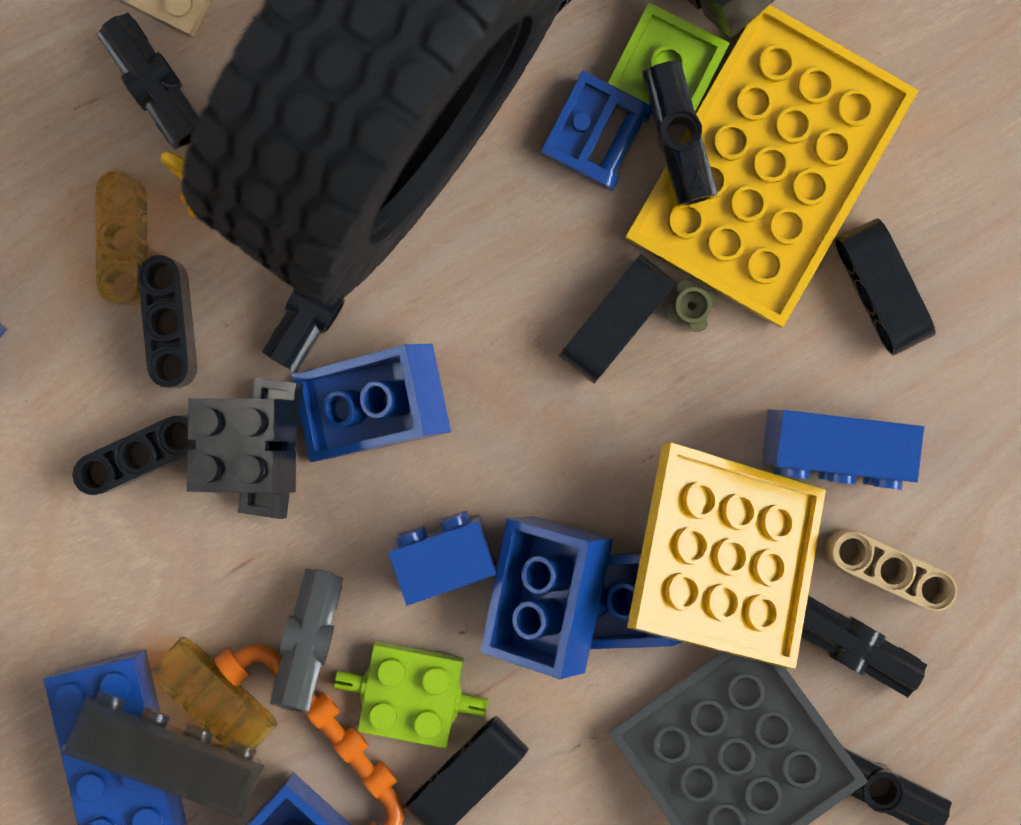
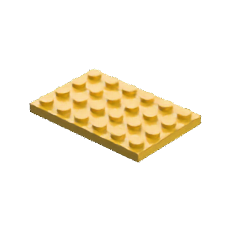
(789, 151)

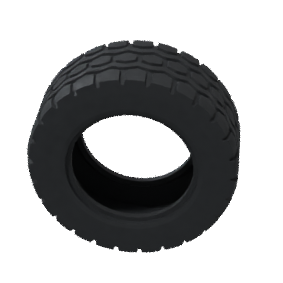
(350, 126)

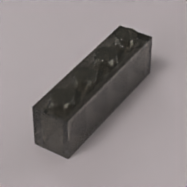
(164, 755)

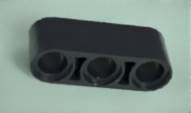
(885, 286)
(153, 305)
(617, 318)
(118, 458)
(467, 775)

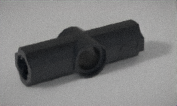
(149, 79)
(673, 105)
(300, 330)
(862, 648)
(904, 798)

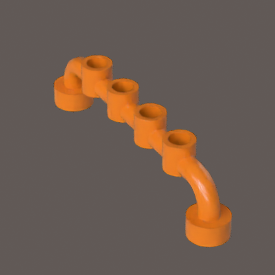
(348, 743)

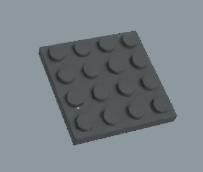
(737, 749)

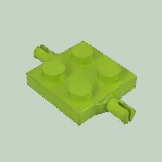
(410, 694)

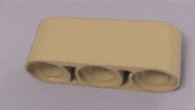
(910, 575)

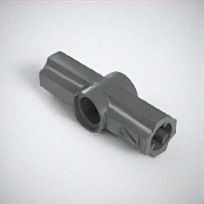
(306, 640)

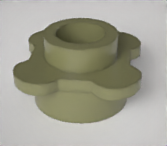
(689, 293)

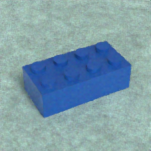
(97, 793)

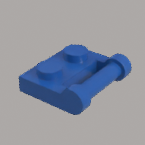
(583, 123)

